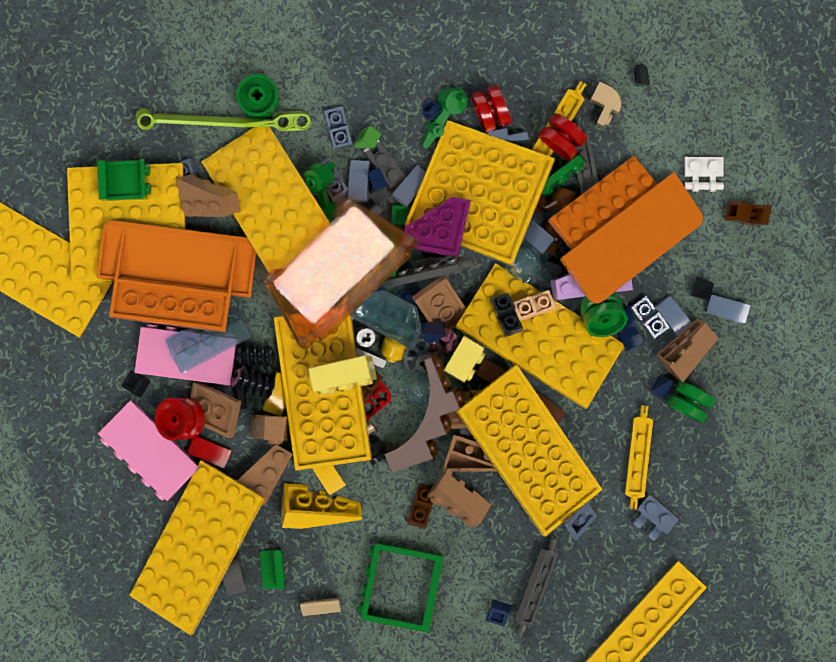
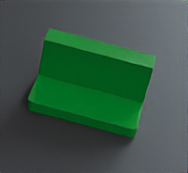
(272, 569)

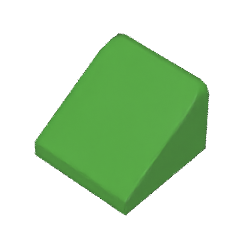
(367, 138)

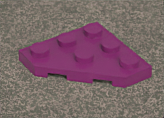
(441, 228)

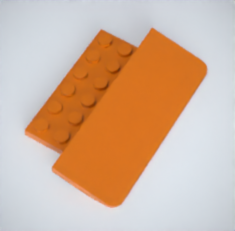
(623, 227)
(174, 274)

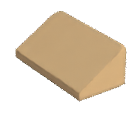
(320, 606)

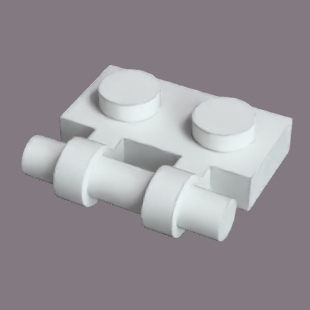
(703, 167)

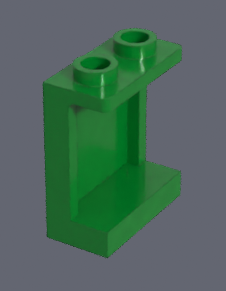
(123, 180)

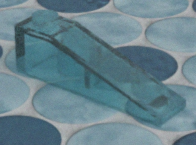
(196, 346)

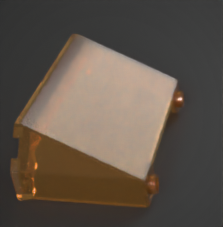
(337, 272)

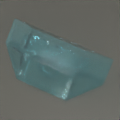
(390, 317)

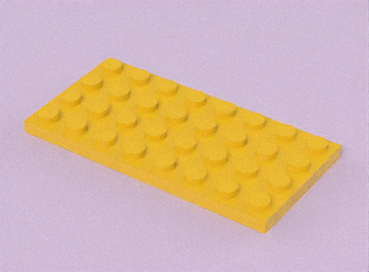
(273, 198)
(38, 274)
(550, 347)
(322, 427)
(529, 450)
(197, 547)

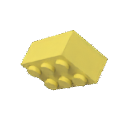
(463, 360)
(343, 375)

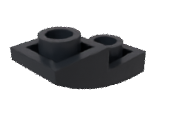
(506, 315)

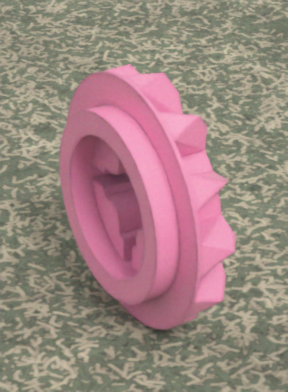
(450, 339)

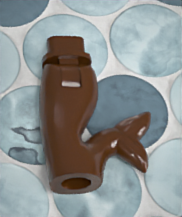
(560, 199)

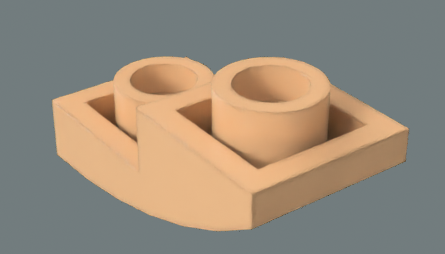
(534, 305)

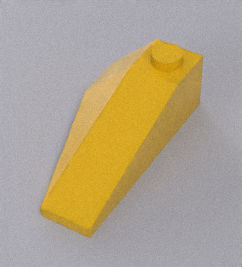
(309, 509)

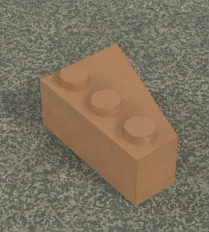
(205, 199)
(687, 349)
(269, 428)
(466, 456)
(267, 471)
(458, 499)

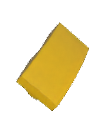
(276, 402)
(330, 478)

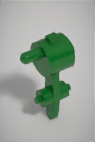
(452, 102)
(317, 180)

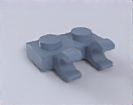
(657, 514)

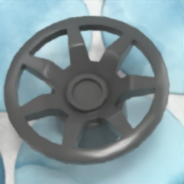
(365, 337)
(420, 356)

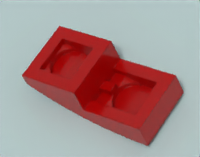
(208, 451)

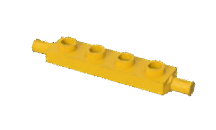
(568, 108)
(638, 457)

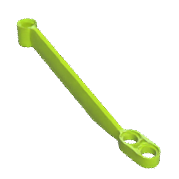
(292, 117)

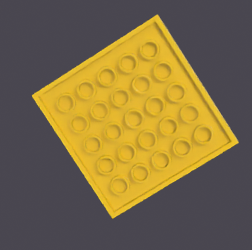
(498, 180)
(90, 214)

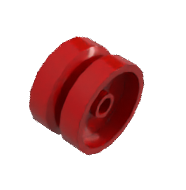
(491, 108)
(562, 136)
(179, 418)

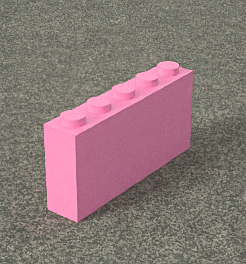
(156, 359)
(150, 455)

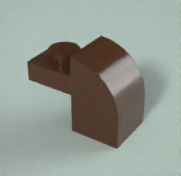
(747, 213)

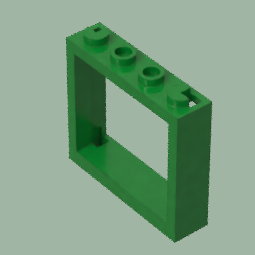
(367, 588)

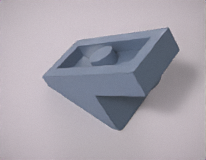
(580, 520)

